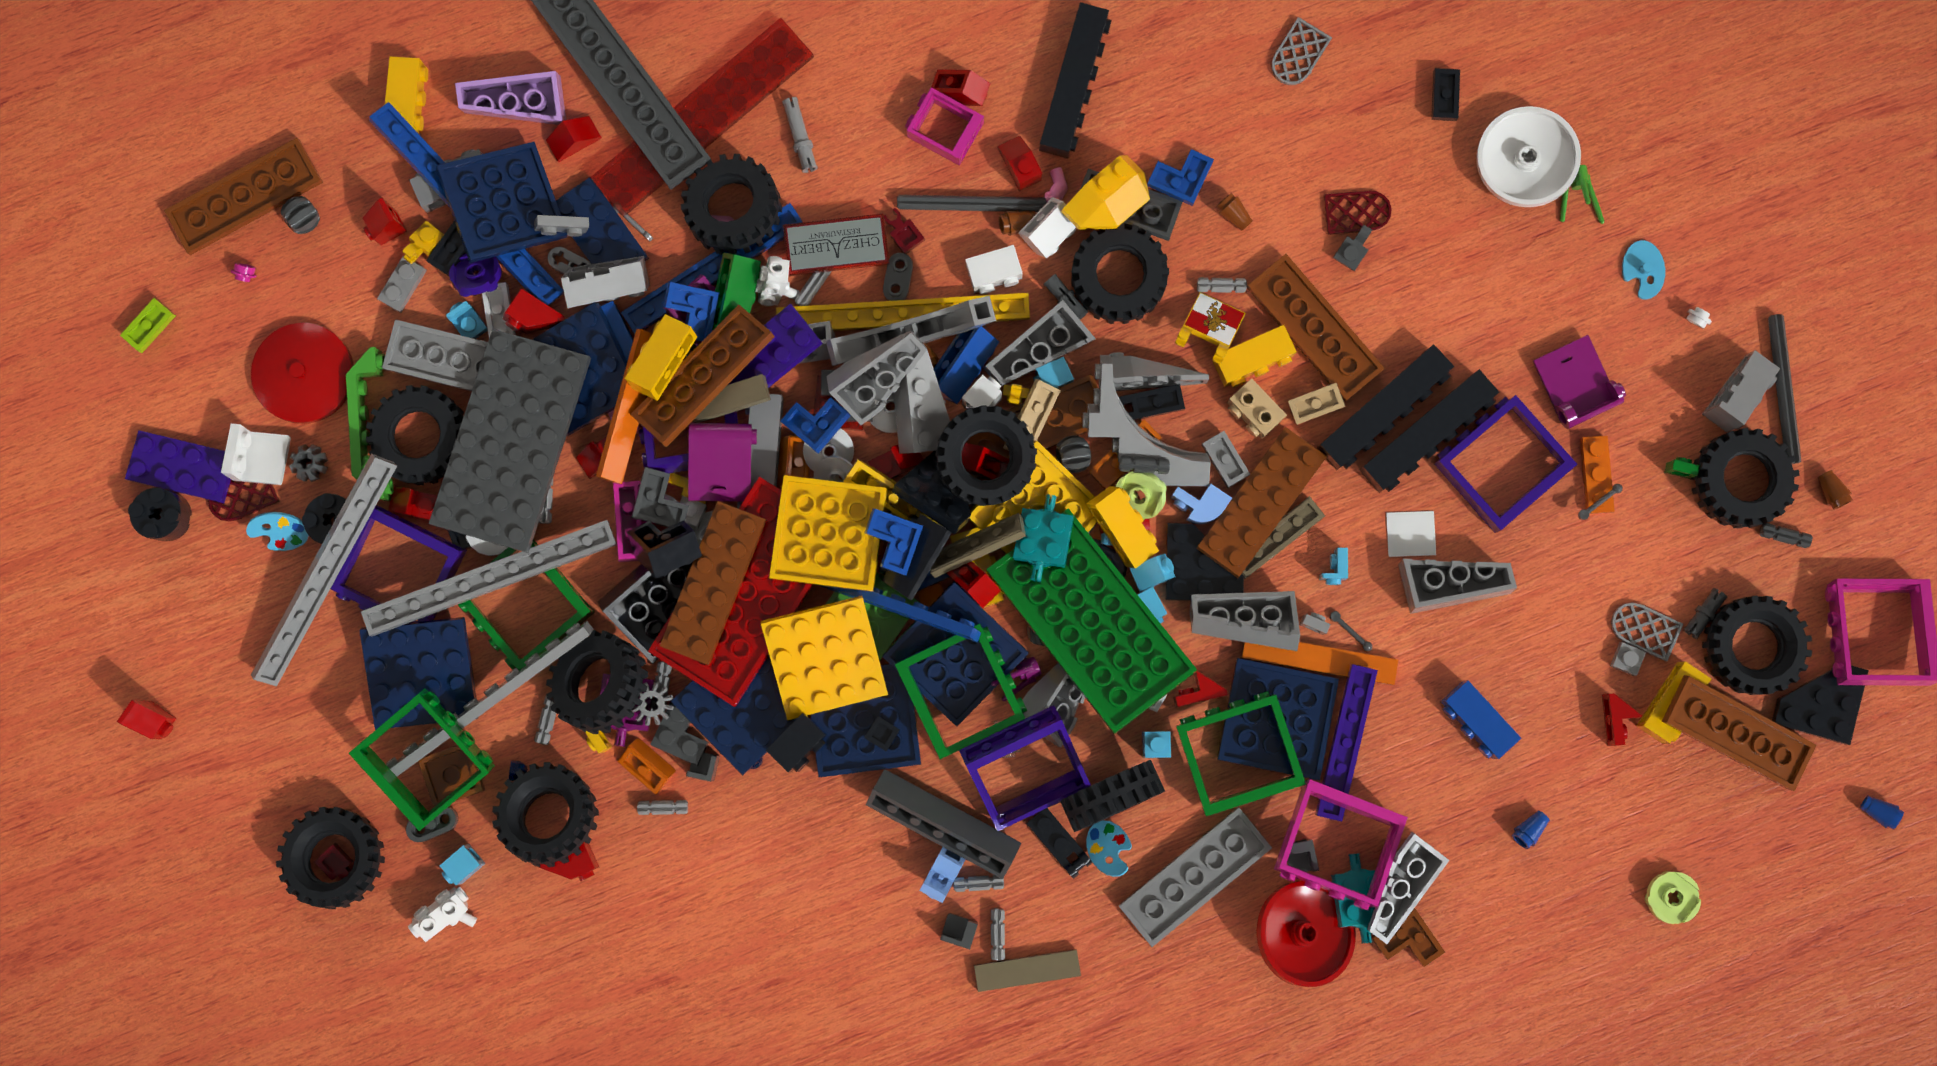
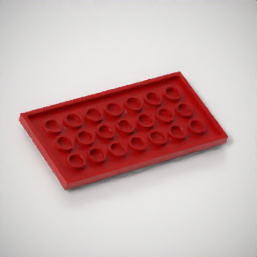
(742, 642)

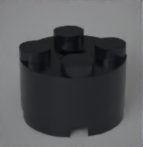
(147, 509)
(319, 515)

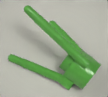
(1582, 182)

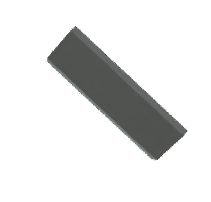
(1155, 216)

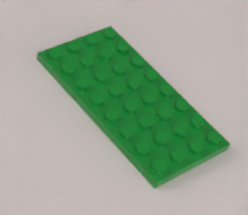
(1096, 629)

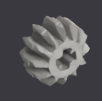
(660, 703)

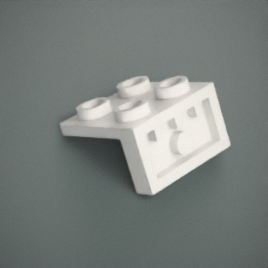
(255, 456)

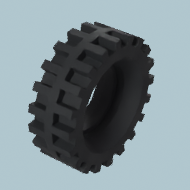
(740, 232)
(1112, 306)
(386, 418)
(1017, 440)
(1719, 500)
(1790, 645)
(618, 696)
(521, 795)
(1112, 795)
(299, 848)

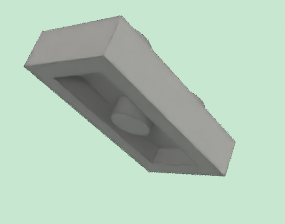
(552, 224)
(401, 284)
(1225, 459)

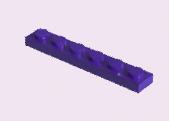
(1347, 737)

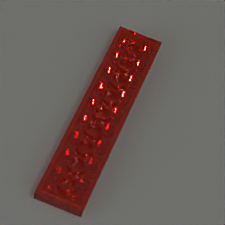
(710, 110)

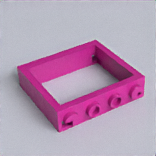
(1923, 625)
(1357, 805)

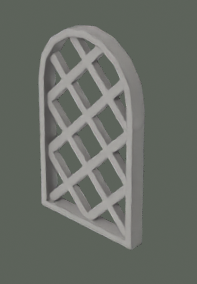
(1304, 44)
(1665, 656)

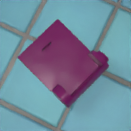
(1580, 385)
(720, 461)

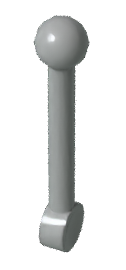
(636, 225)

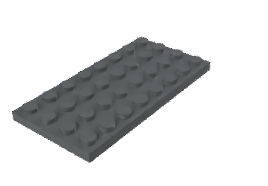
(510, 441)

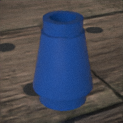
(1883, 812)
(1530, 830)

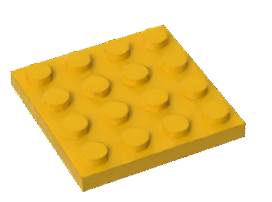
(1047, 478)
(823, 533)
(824, 657)

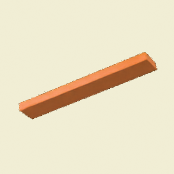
(623, 425)
(1323, 660)

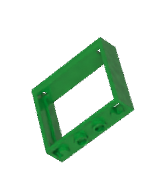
(584, 611)
(1236, 708)
(923, 711)
(394, 788)

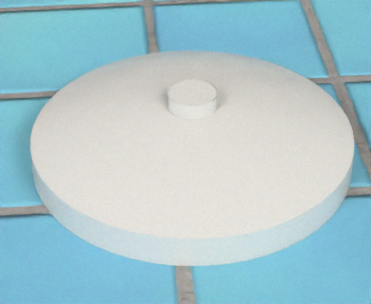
(1528, 156)

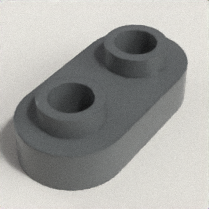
(898, 277)
(434, 828)

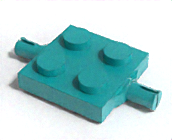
(1045, 539)
(1359, 881)

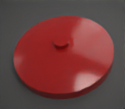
(301, 373)
(1302, 936)

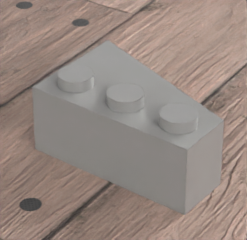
(605, 281)
(1742, 392)

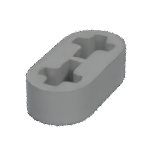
(571, 257)

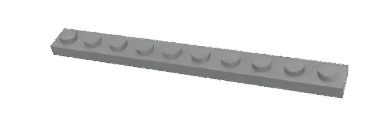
(324, 570)
(488, 578)
(494, 694)

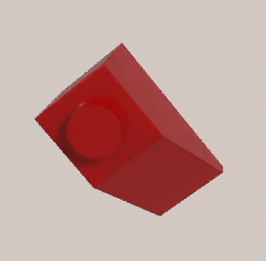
(961, 86)
(1020, 163)
(383, 222)
(530, 314)
(983, 461)
(975, 583)
(147, 719)
(578, 866)

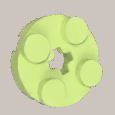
(1151, 486)
(1658, 898)

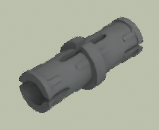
(1061, 293)
(1705, 613)

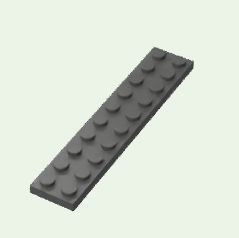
(625, 87)

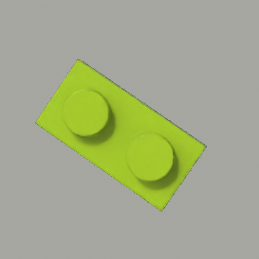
(148, 325)

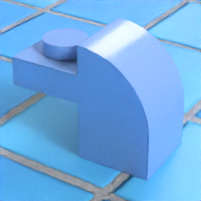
(1204, 510)
(942, 875)

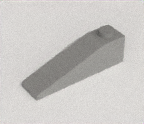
(1140, 373)

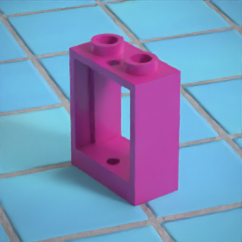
(968, 136)

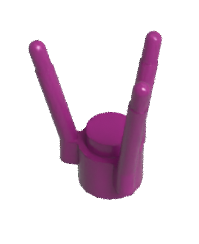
(1028, 670)

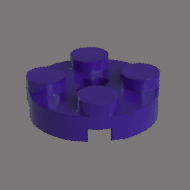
(467, 283)

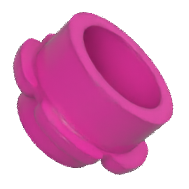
(244, 272)

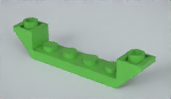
(367, 366)

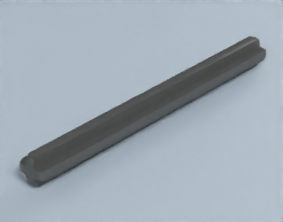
(969, 203)
(1784, 386)

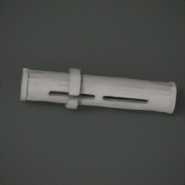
(802, 145)

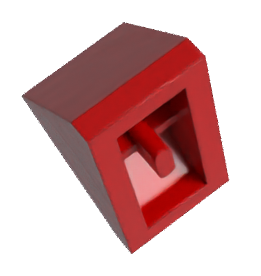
(572, 137)

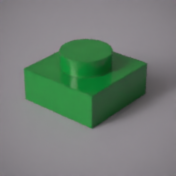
(1682, 467)

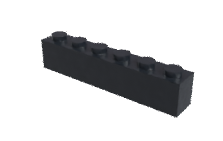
(1074, 80)
(1385, 407)
(1429, 431)

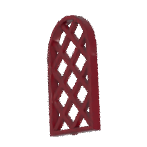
(1354, 203)
(243, 514)

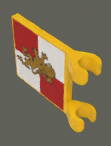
(1212, 322)

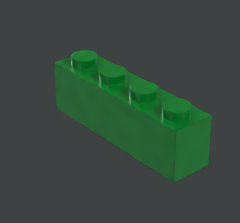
(735, 285)

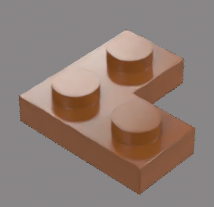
(1415, 935)

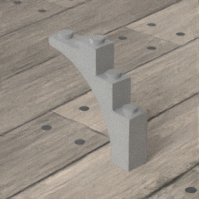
(927, 328)
(1110, 419)

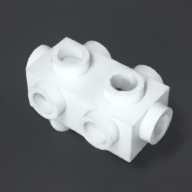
(774, 282)
(447, 909)

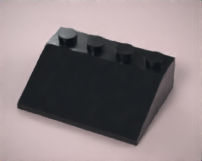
(644, 604)

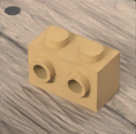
(1255, 409)

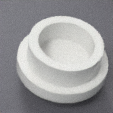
(1699, 317)

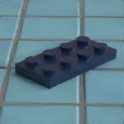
(607, 234)

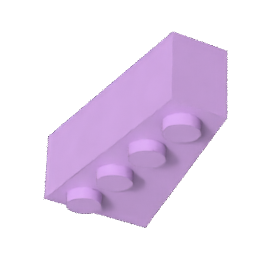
(519, 97)

